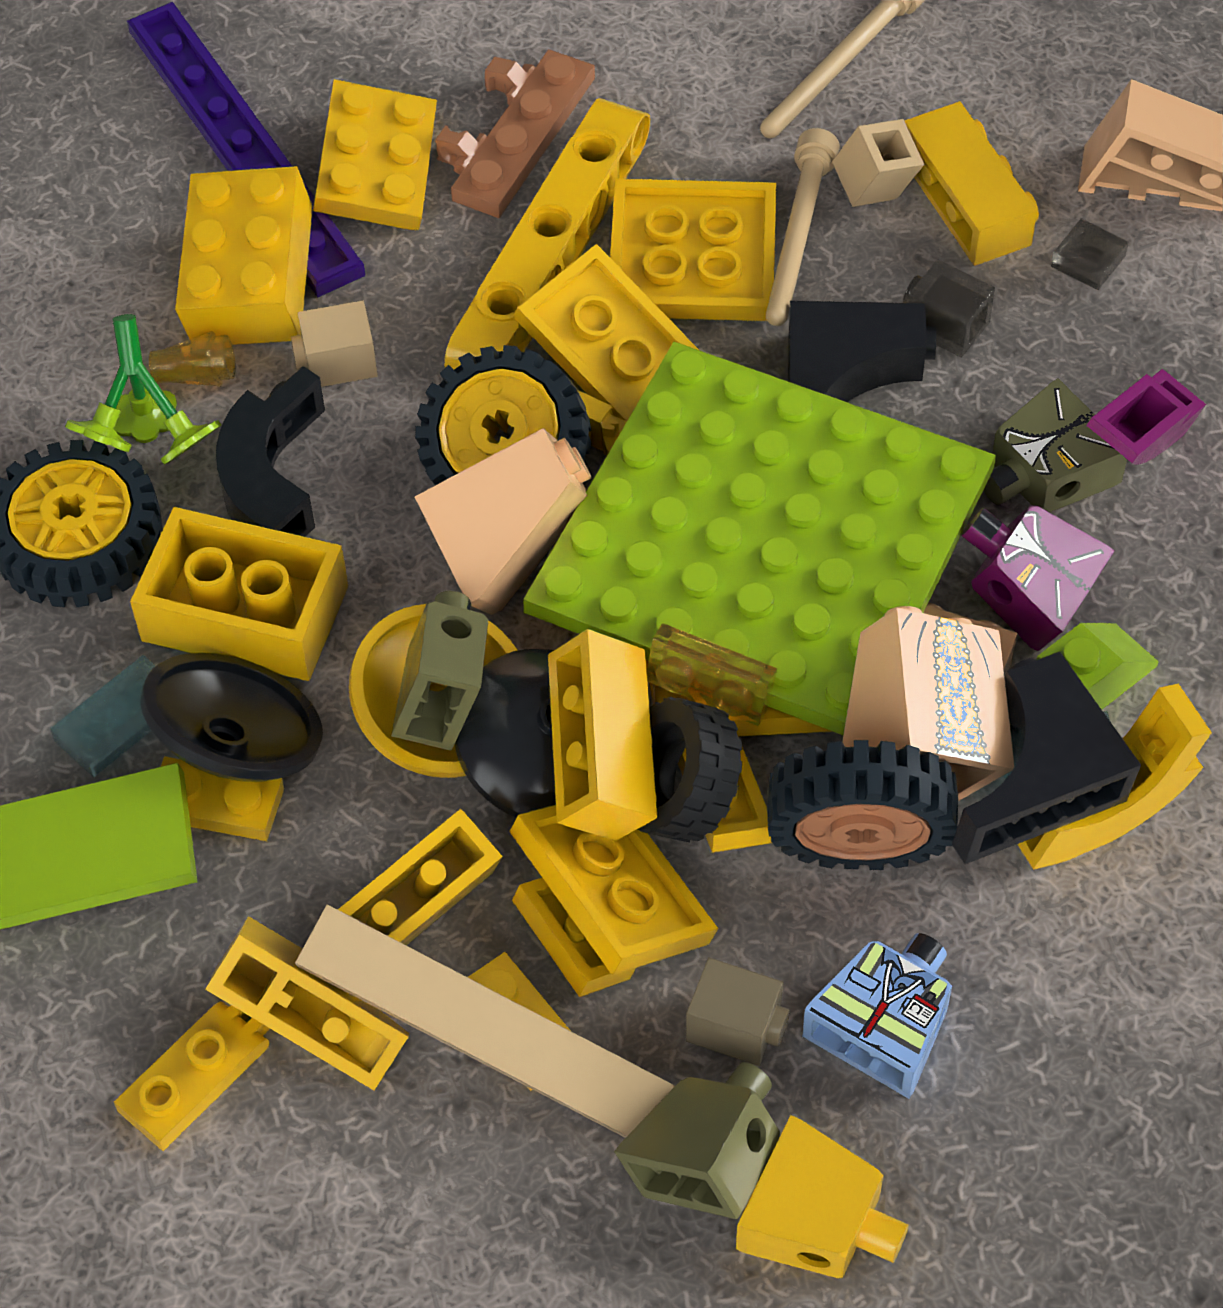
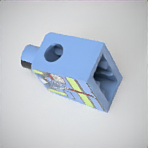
(883, 1011)

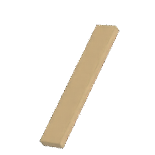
(480, 1023)

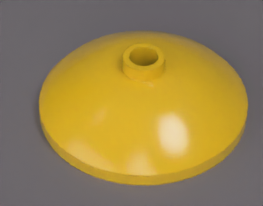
(376, 687)

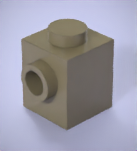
(736, 1012)

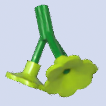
(146, 407)

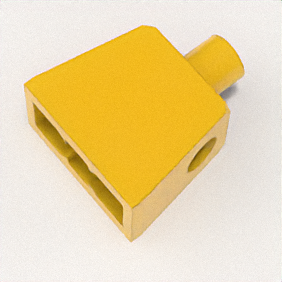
(817, 1206)

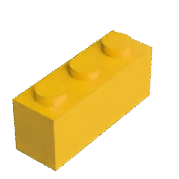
(971, 184)
(601, 736)
(426, 880)

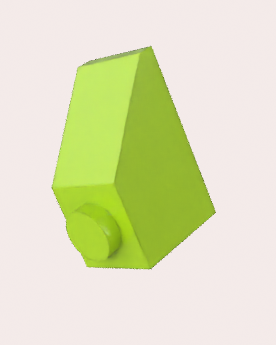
(1103, 659)

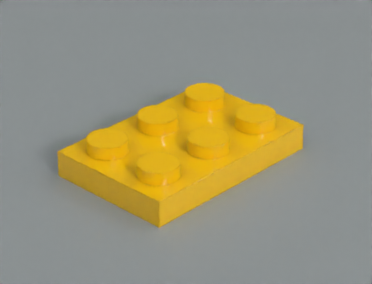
(375, 155)
(601, 330)
(615, 891)

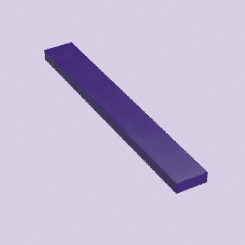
(234, 130)

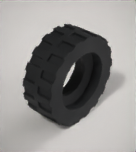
(709, 769)

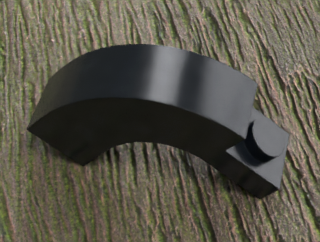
(250, 445)

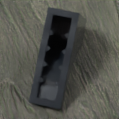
(857, 345)
(1064, 762)

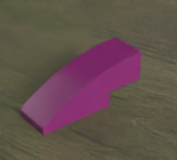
(1147, 417)

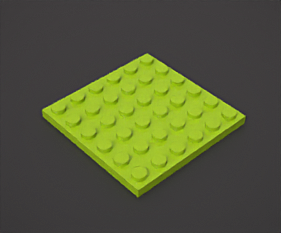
(760, 526)

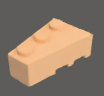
(1158, 148)

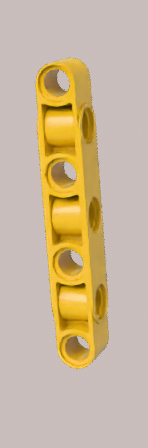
(553, 227)

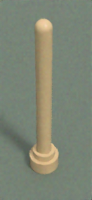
(834, 64)
(814, 158)

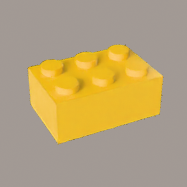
(245, 255)
(240, 592)

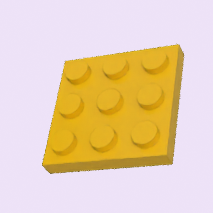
(697, 245)

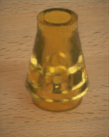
(196, 361)

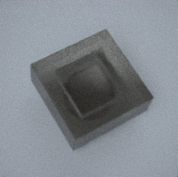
(1089, 254)

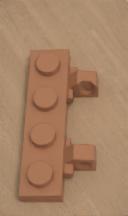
(539, 105)

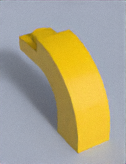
(1166, 746)

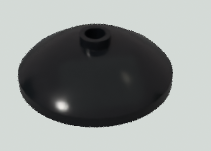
(230, 717)
(508, 736)

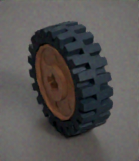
(862, 805)

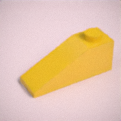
(265, 983)

